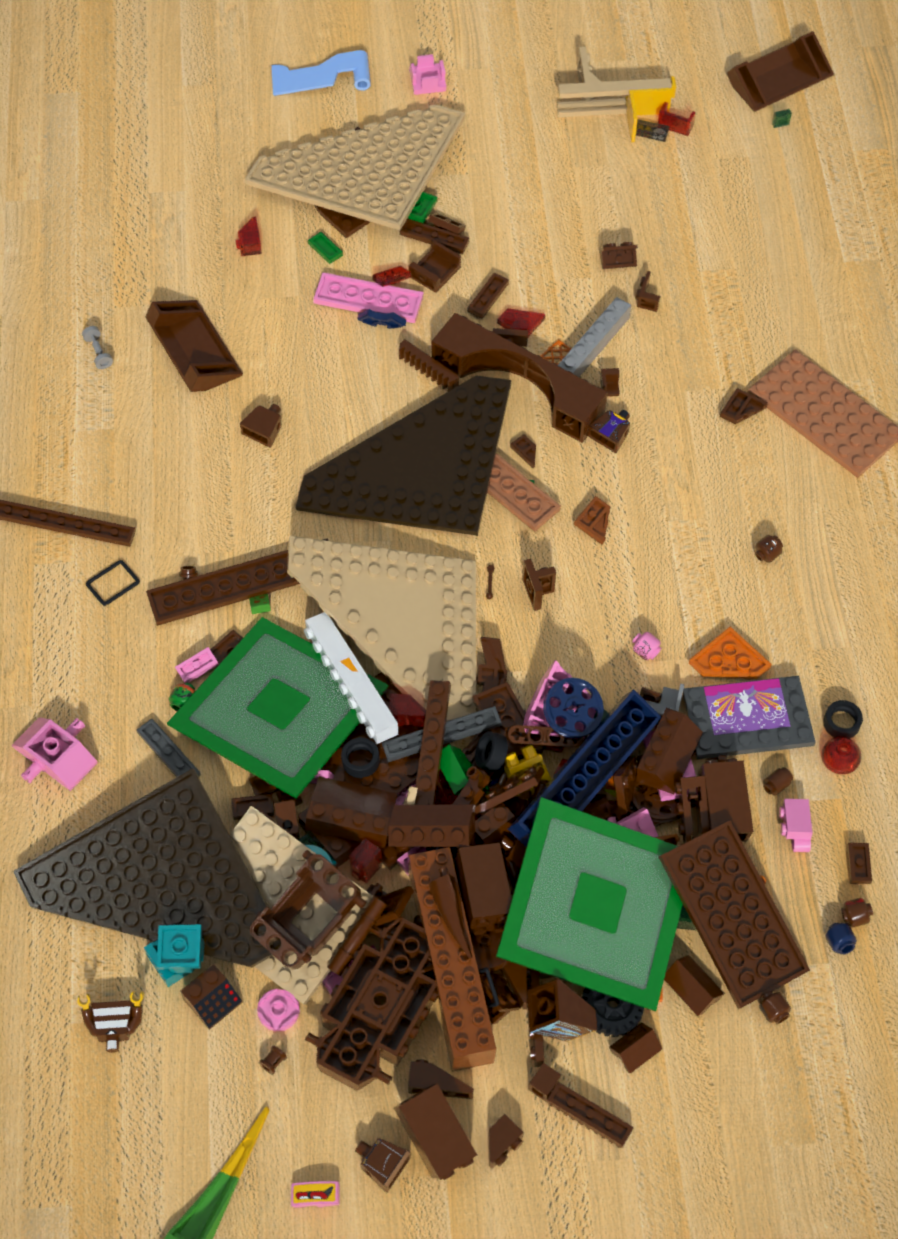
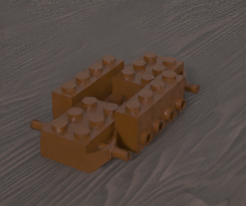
(368, 1031)

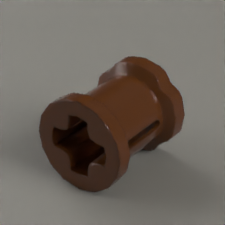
(272, 1060)

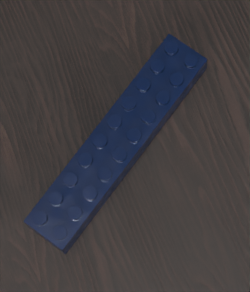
(594, 760)

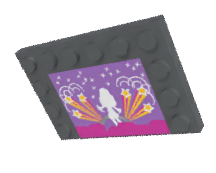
(749, 717)

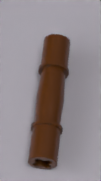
(357, 935)

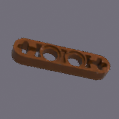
(544, 737)

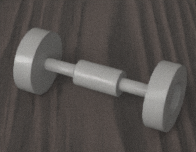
(103, 360)

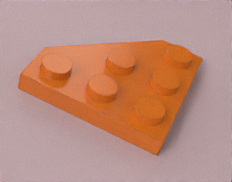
(730, 658)

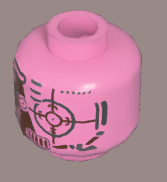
(646, 646)

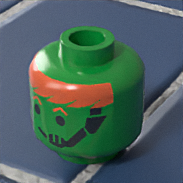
(180, 695)

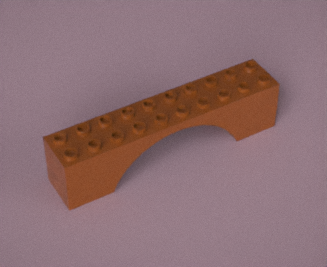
(457, 977)

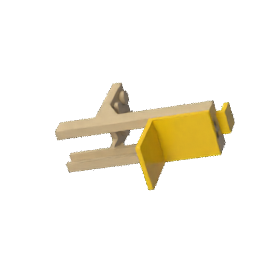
(642, 97)

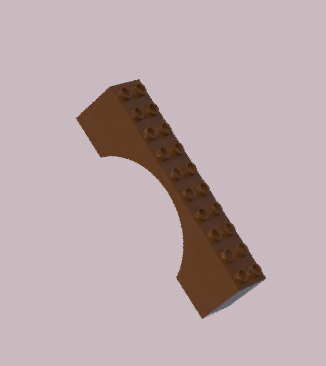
(471, 348)

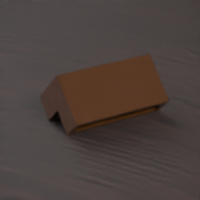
(693, 985)

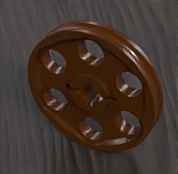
(651, 796)

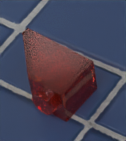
(249, 239)

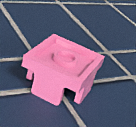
(427, 76)

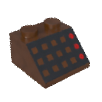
(211, 996)

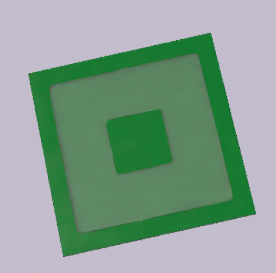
(271, 709)
(593, 906)

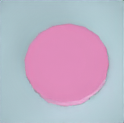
(278, 1010)

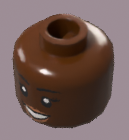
(768, 548)

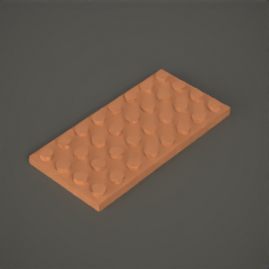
(826, 413)

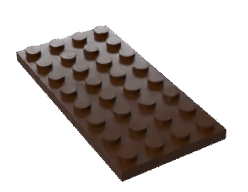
(734, 914)

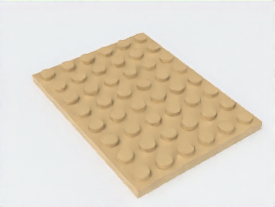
(272, 862)

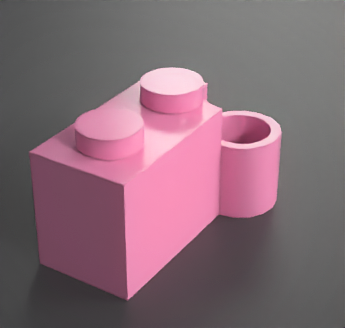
(796, 823)

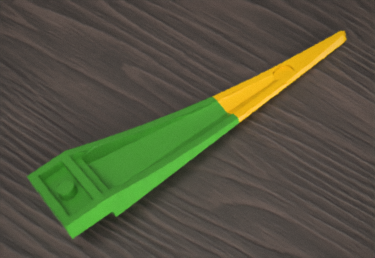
(206, 1213)

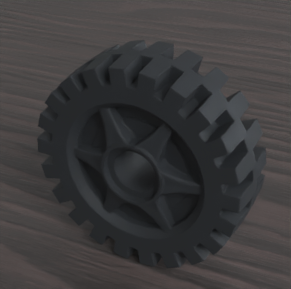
(613, 1019)

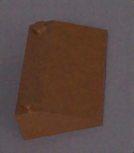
(781, 72)
(192, 344)

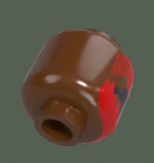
(856, 912)

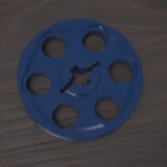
(576, 699)

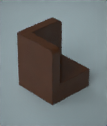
(609, 381)
(544, 1082)

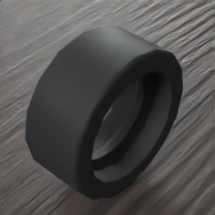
(848, 707)
(491, 751)
(365, 770)

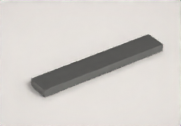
(454, 730)

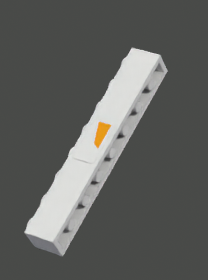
(351, 678)

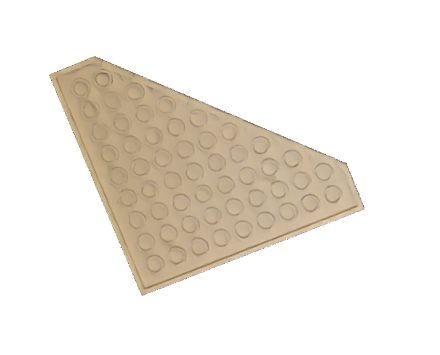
(365, 171)
(400, 610)

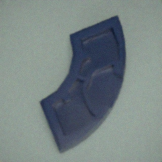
(373, 318)

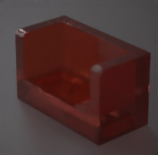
(677, 123)

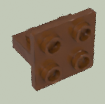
(618, 256)
(507, 1000)

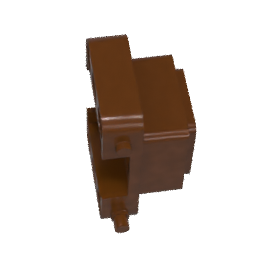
(280, 916)

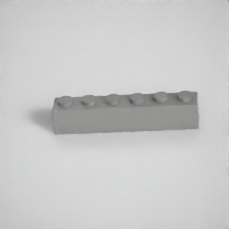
(596, 337)

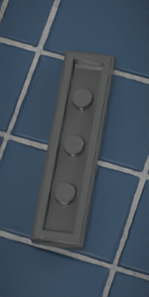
(165, 748)

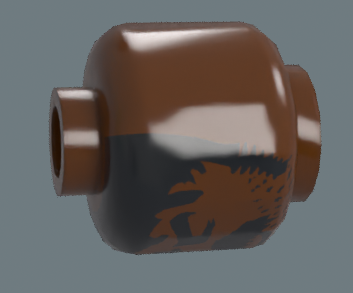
(775, 1007)

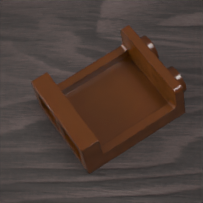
(436, 267)

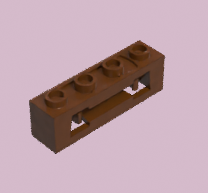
(684, 806)

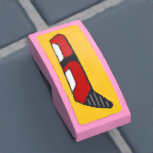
(315, 1194)

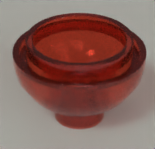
(841, 761)

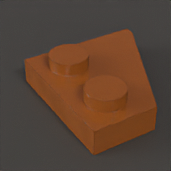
(594, 519)

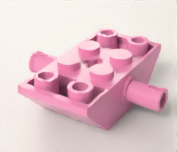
(55, 752)

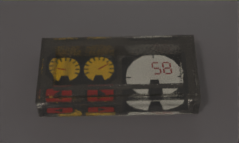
(652, 130)

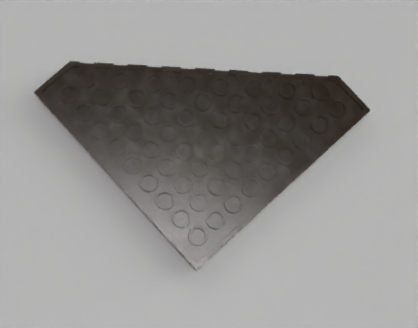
(421, 469)
(154, 867)

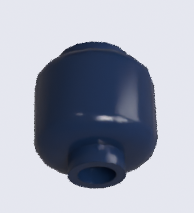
(841, 938)

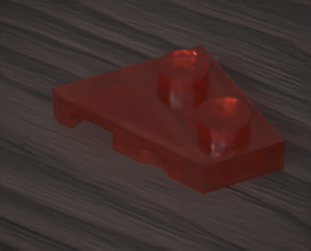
(520, 320)

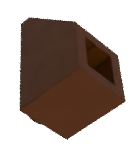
(502, 1139)

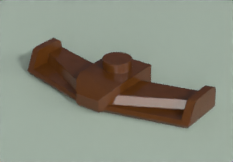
(494, 670)

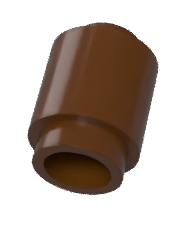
(777, 781)

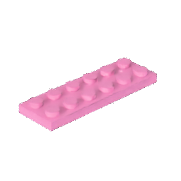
(364, 295)

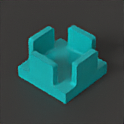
(180, 948)

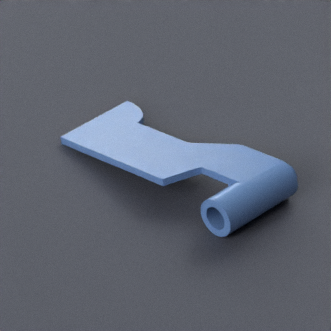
(323, 75)

